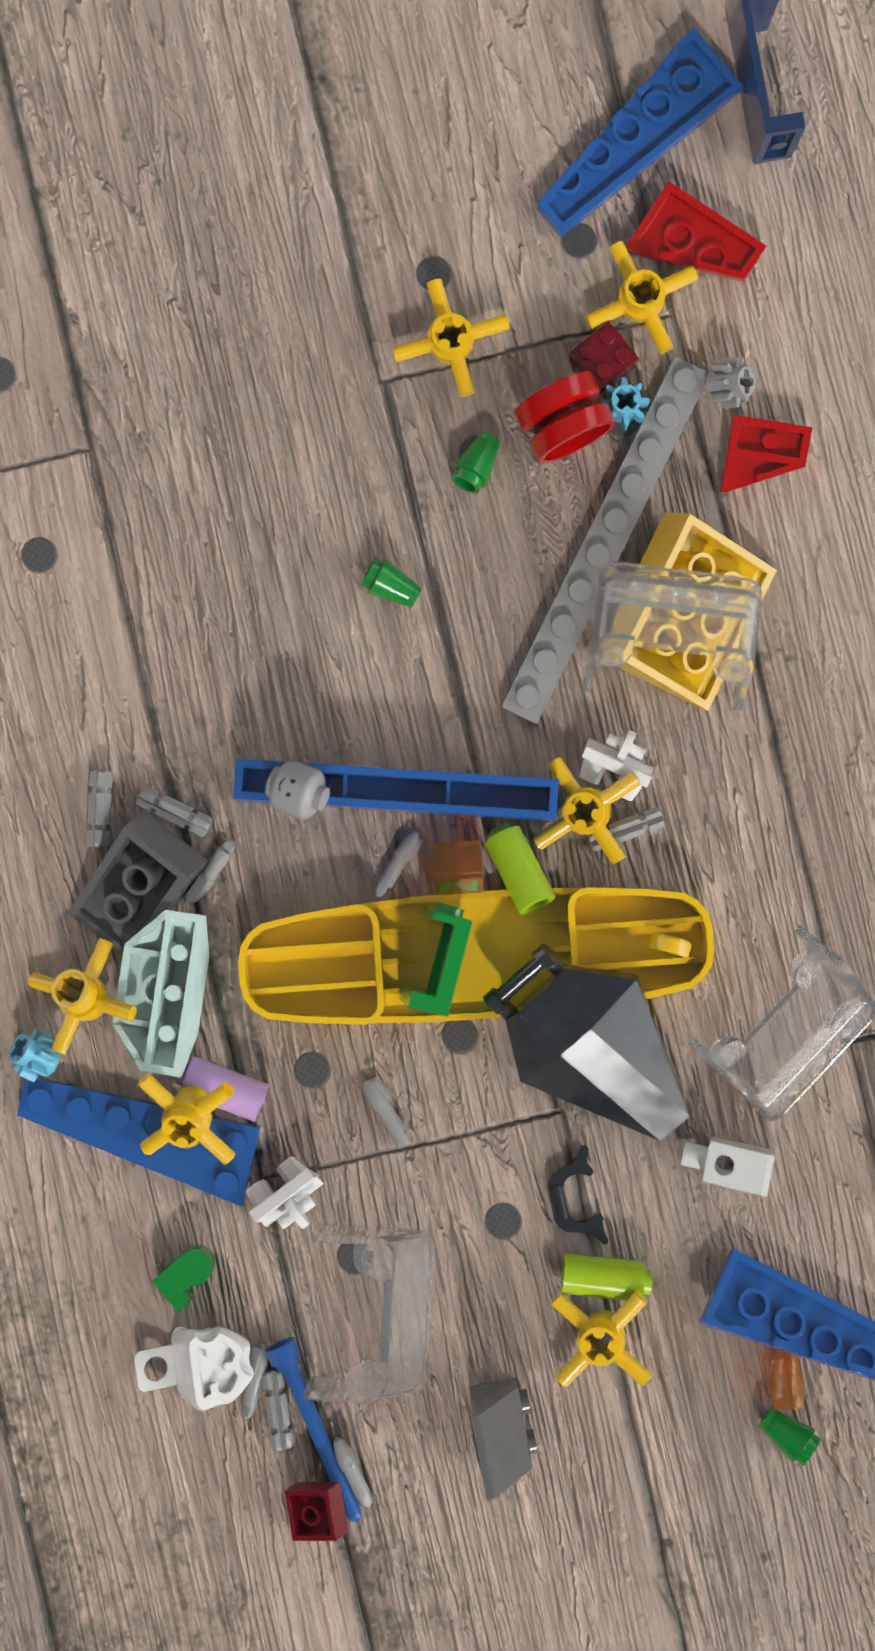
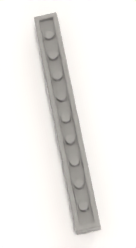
(605, 540)

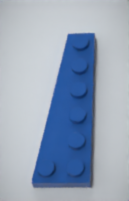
(661, 113)
(122, 1123)
(789, 1316)

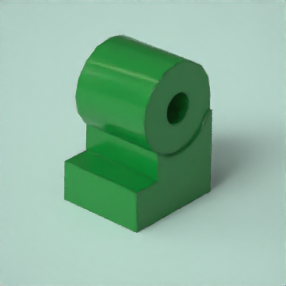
(187, 1270)

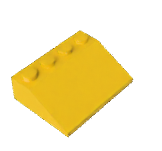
(693, 546)

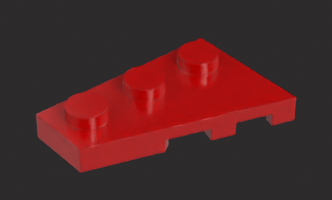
(692, 234)

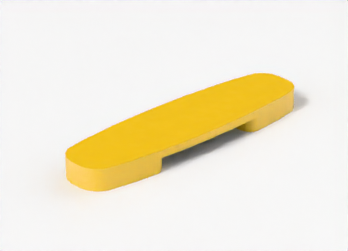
(356, 957)

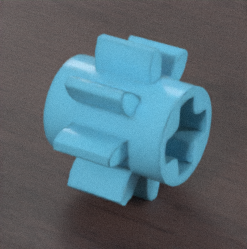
(622, 393)
(33, 1055)

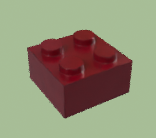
(605, 356)
(316, 1511)

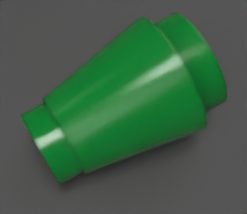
(475, 465)
(390, 583)
(790, 1435)

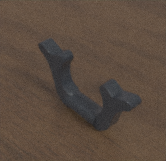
(558, 1201)

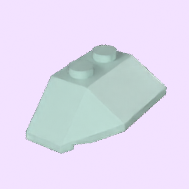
(166, 981)

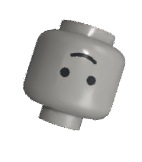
(297, 790)

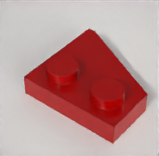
(762, 451)

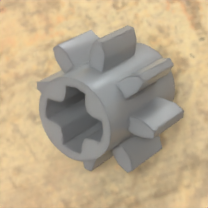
(730, 382)

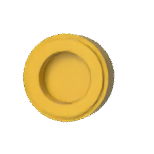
(670, 944)

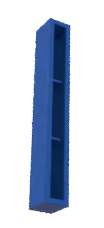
(415, 791)

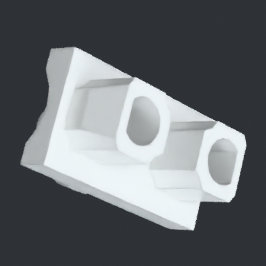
(602, 757)
(271, 1205)

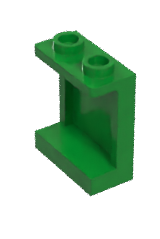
(446, 962)

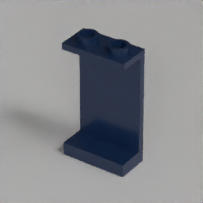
(768, 136)

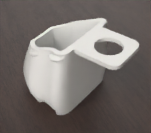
(204, 1364)

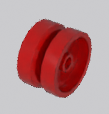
(564, 417)

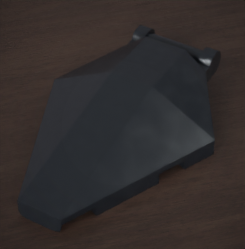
(591, 1043)

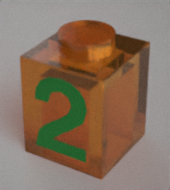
(456, 867)

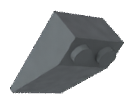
(137, 881)
(501, 1434)

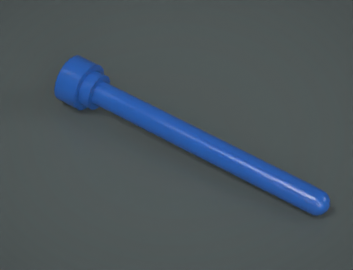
(285, 1358)

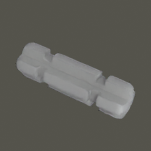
(99, 808)
(174, 811)
(631, 827)
(277, 1409)

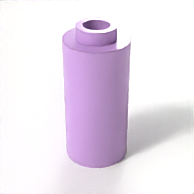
(248, 1092)

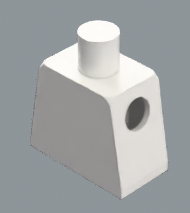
(750, 1170)

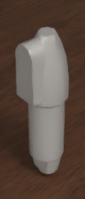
(404, 853)
(206, 878)
(380, 1101)
(259, 1363)
(349, 1465)

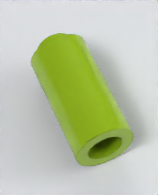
(519, 868)
(604, 1277)

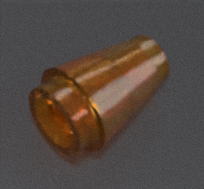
(786, 1382)

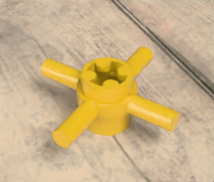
(646, 282)
(445, 324)
(573, 821)
(93, 997)
(187, 1117)
(590, 1349)

